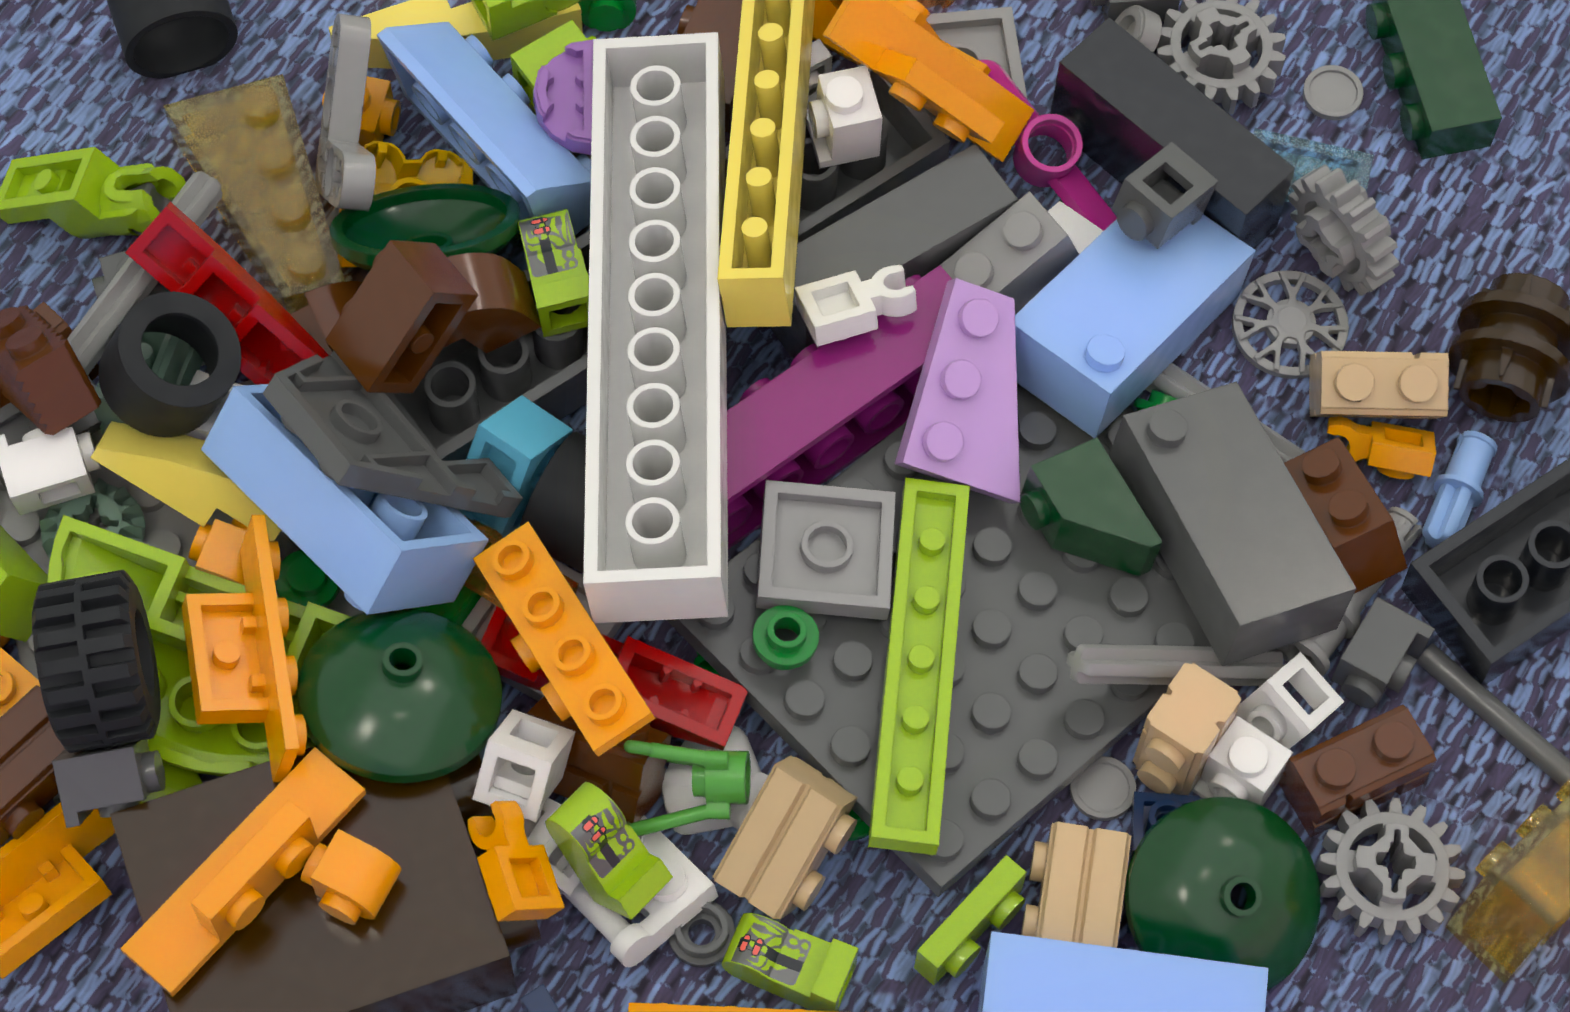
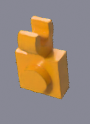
(1389, 447)
(514, 871)

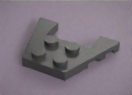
(373, 447)

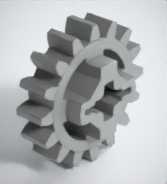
(1221, 49)
(1343, 229)
(1362, 868)

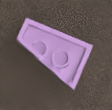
(967, 396)

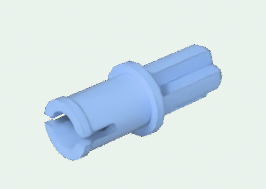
(1459, 487)

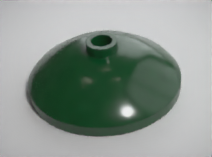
(447, 214)
(394, 720)
(1185, 878)

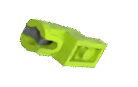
(87, 193)

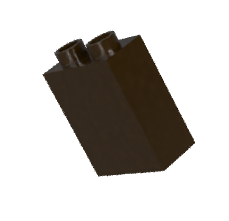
(423, 952)

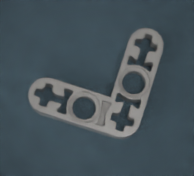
(343, 166)

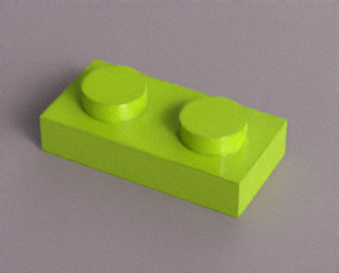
(991, 902)

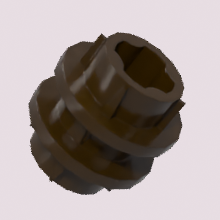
(1512, 348)

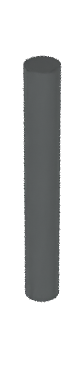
(1496, 714)

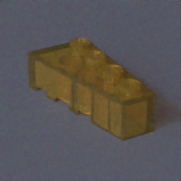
(269, 195)

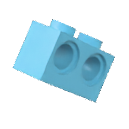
(520, 444)

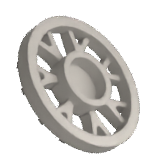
(1288, 321)

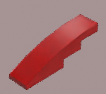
(193, 263)
(681, 696)

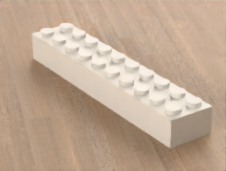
(656, 333)

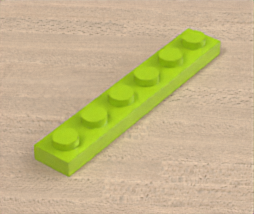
(919, 668)

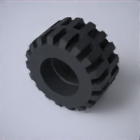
(96, 661)

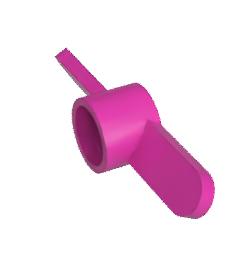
(1065, 179)

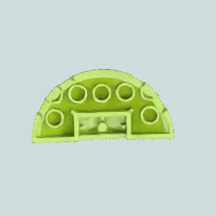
(163, 583)

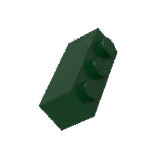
(1437, 74)

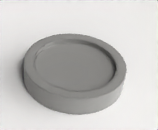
(1332, 92)
(1104, 789)

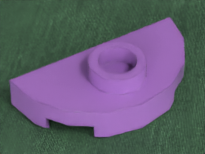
(565, 97)

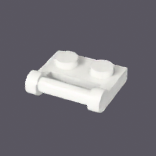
(666, 911)

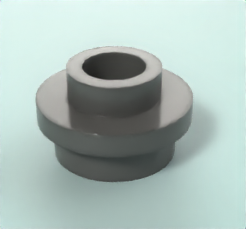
(711, 953)

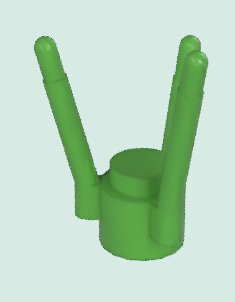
(716, 775)

